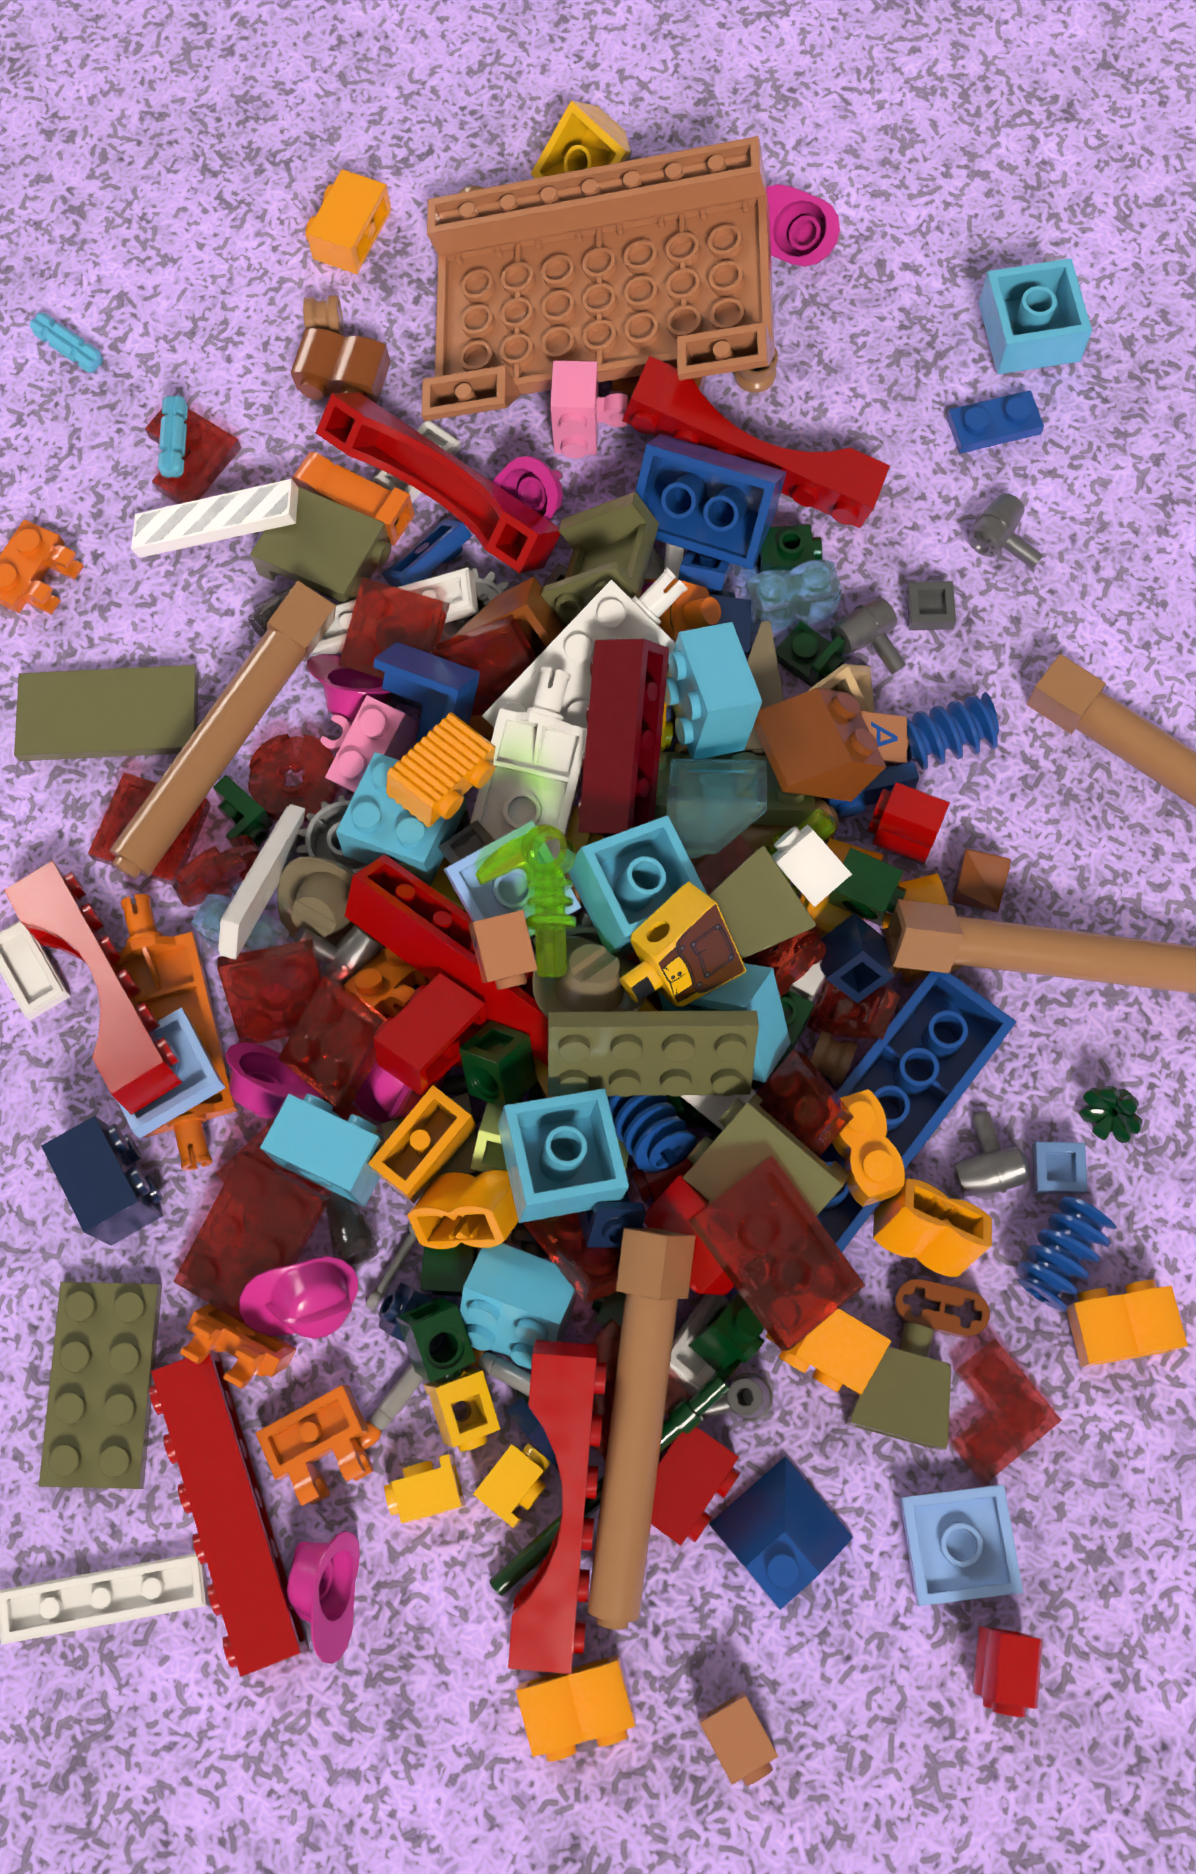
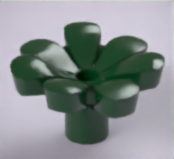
(1112, 1112)

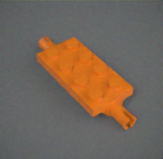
(171, 978)

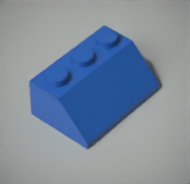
(709, 499)

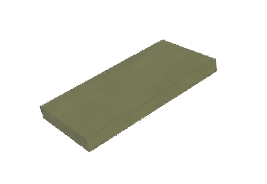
(105, 712)

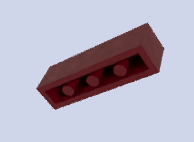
(623, 735)

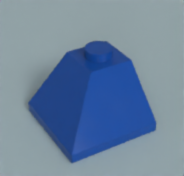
(781, 1532)

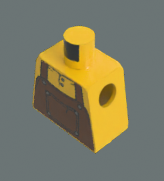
(683, 950)

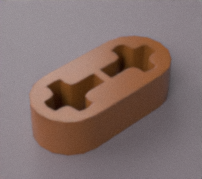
(943, 1296)

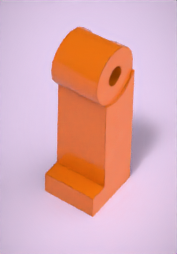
(356, 492)

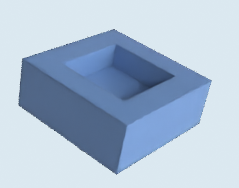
(1059, 1168)

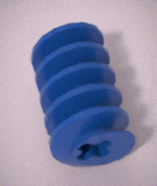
(952, 730)
(651, 1131)
(1062, 1251)

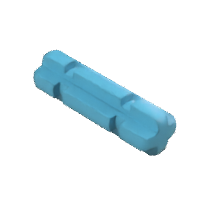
(66, 342)
(172, 436)

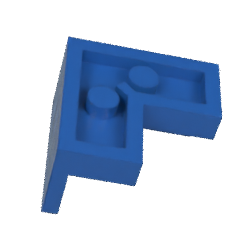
(430, 681)

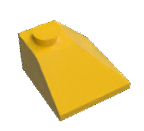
(582, 141)

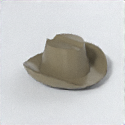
(315, 896)
(589, 983)

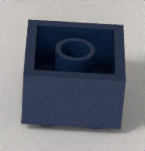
(103, 1180)

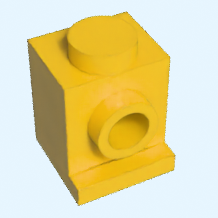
(480, 1417)
(514, 1483)
(425, 1490)

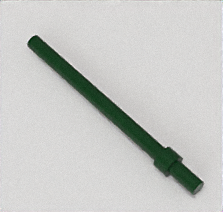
(684, 1417)

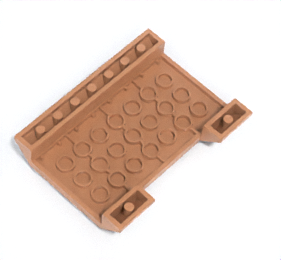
(602, 270)

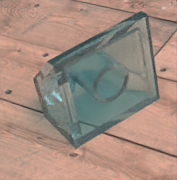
(714, 801)

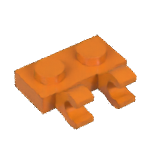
(26, 562)
(386, 982)
(255, 1351)
(311, 1433)

